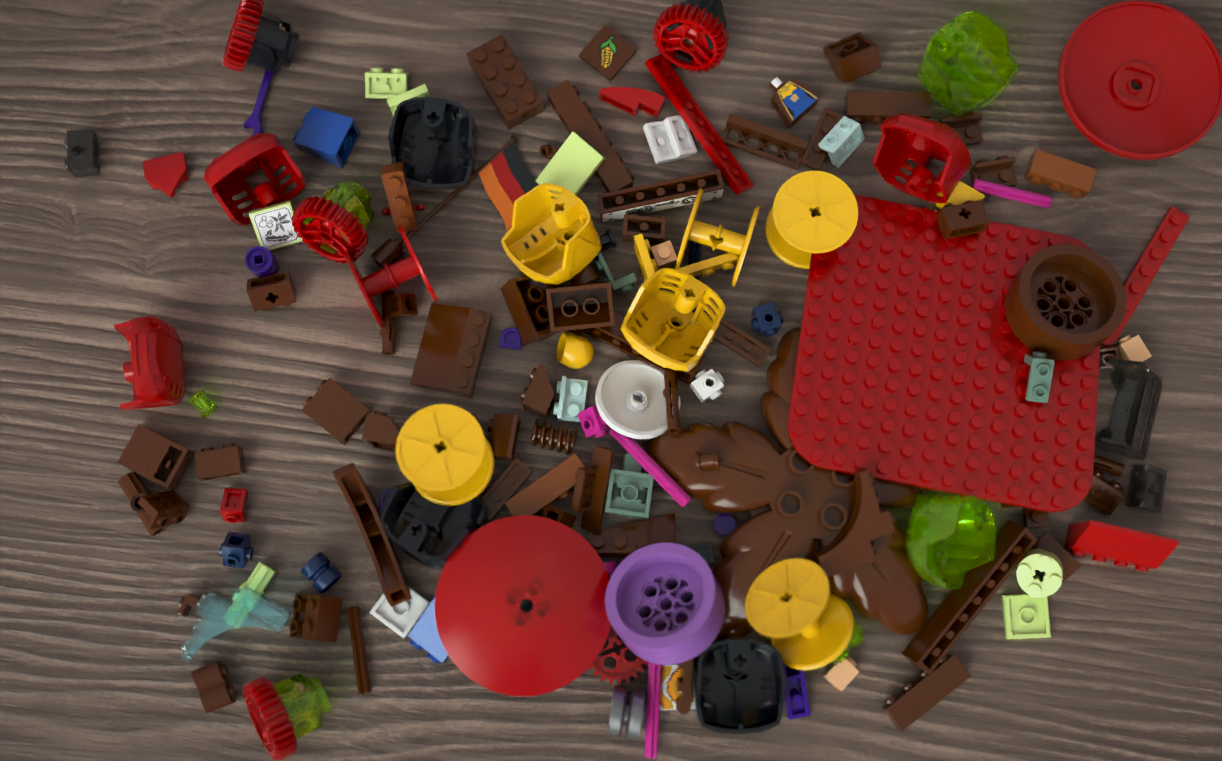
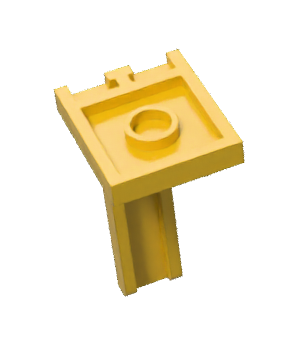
(705, 268)

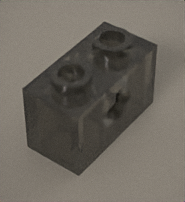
(89, 161)

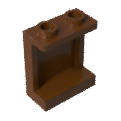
(336, 410)

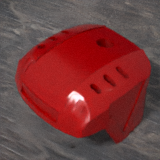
(921, 141)
(227, 174)
(155, 363)

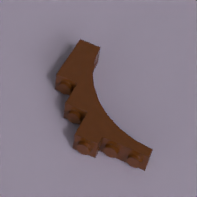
(376, 538)

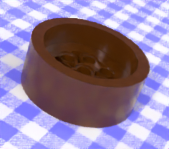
(1090, 283)

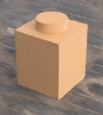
(664, 255)
(1133, 349)
(841, 674)

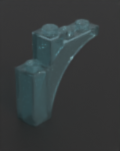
(220, 615)

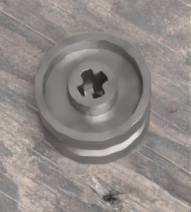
(626, 712)

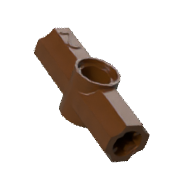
(134, 490)

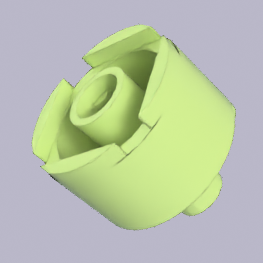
(1035, 584)

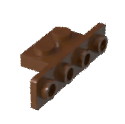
(592, 489)

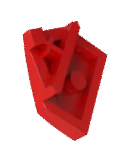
(166, 172)

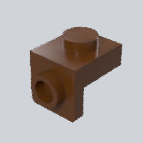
(187, 602)

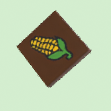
(607, 53)

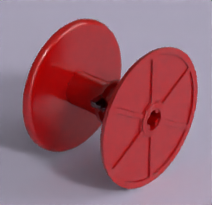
(388, 277)

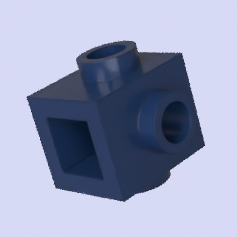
(769, 313)
(236, 550)

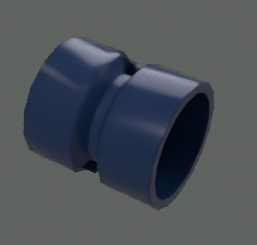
(321, 572)

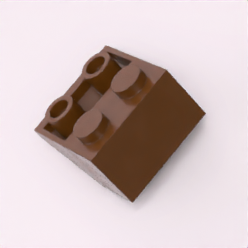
(539, 396)
(315, 617)

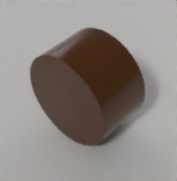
(587, 275)

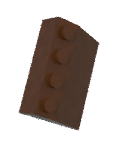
(452, 349)

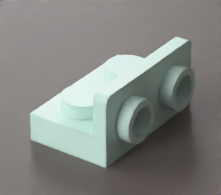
(842, 140)
(571, 399)

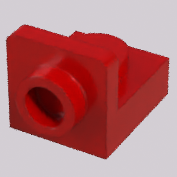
(233, 505)

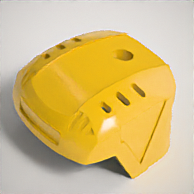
(553, 256)
(657, 337)

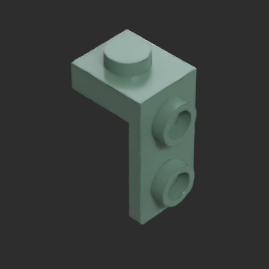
(623, 284)
(1039, 376)

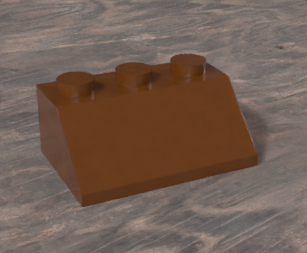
(580, 306)
(528, 308)
(380, 431)

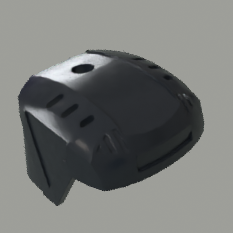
(434, 157)
(444, 524)
(737, 692)

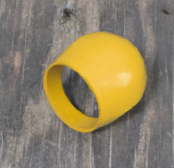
(577, 350)

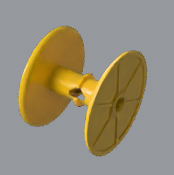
(810, 216)
(717, 237)
(445, 454)
(799, 613)

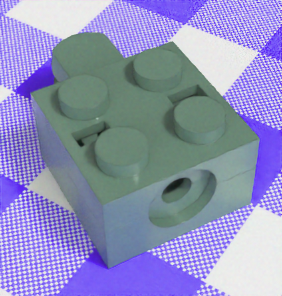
(629, 490)

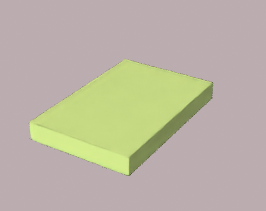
(571, 165)

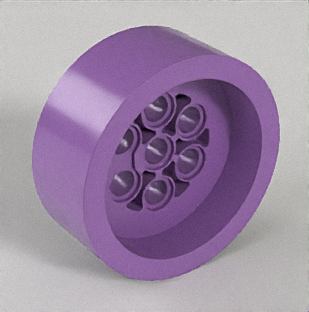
(657, 570)

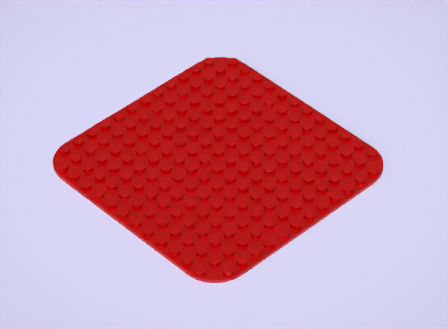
(921, 374)

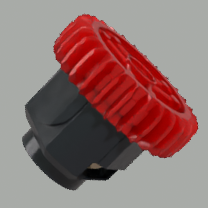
(692, 34)
(259, 39)

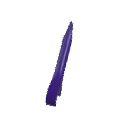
(254, 120)

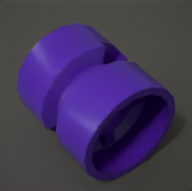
(261, 261)

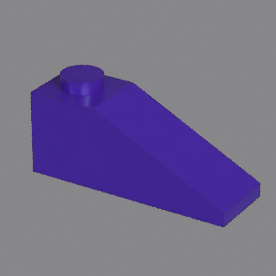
(796, 693)

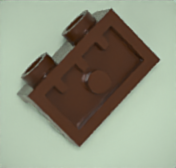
(966, 126)
(996, 171)
(1104, 494)
(164, 507)

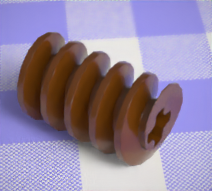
(553, 437)

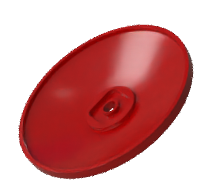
(1163, 54)
(482, 614)

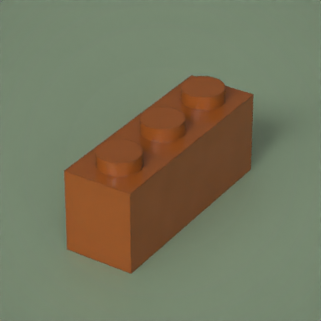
(1060, 174)
(399, 196)

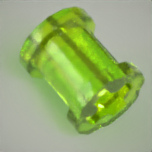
(202, 404)

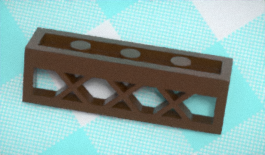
(767, 135)

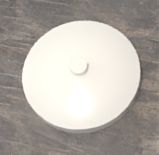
(633, 399)

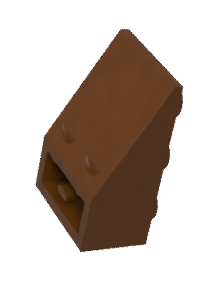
(156, 458)

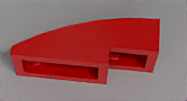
(633, 100)

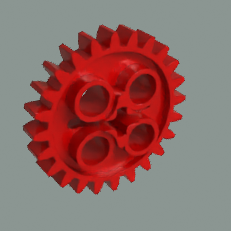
(623, 668)

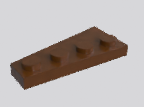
(630, 537)

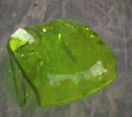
(969, 82)
(963, 533)

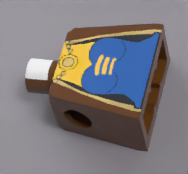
(792, 100)

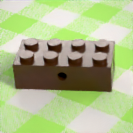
(505, 82)

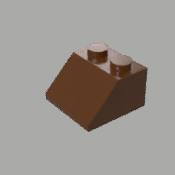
(853, 57)
(504, 435)

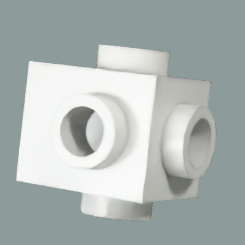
(705, 392)

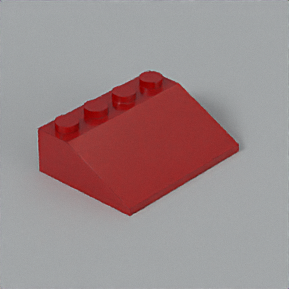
(1118, 545)

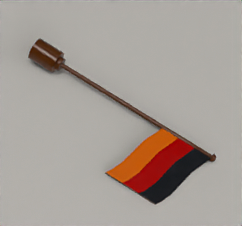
(504, 180)

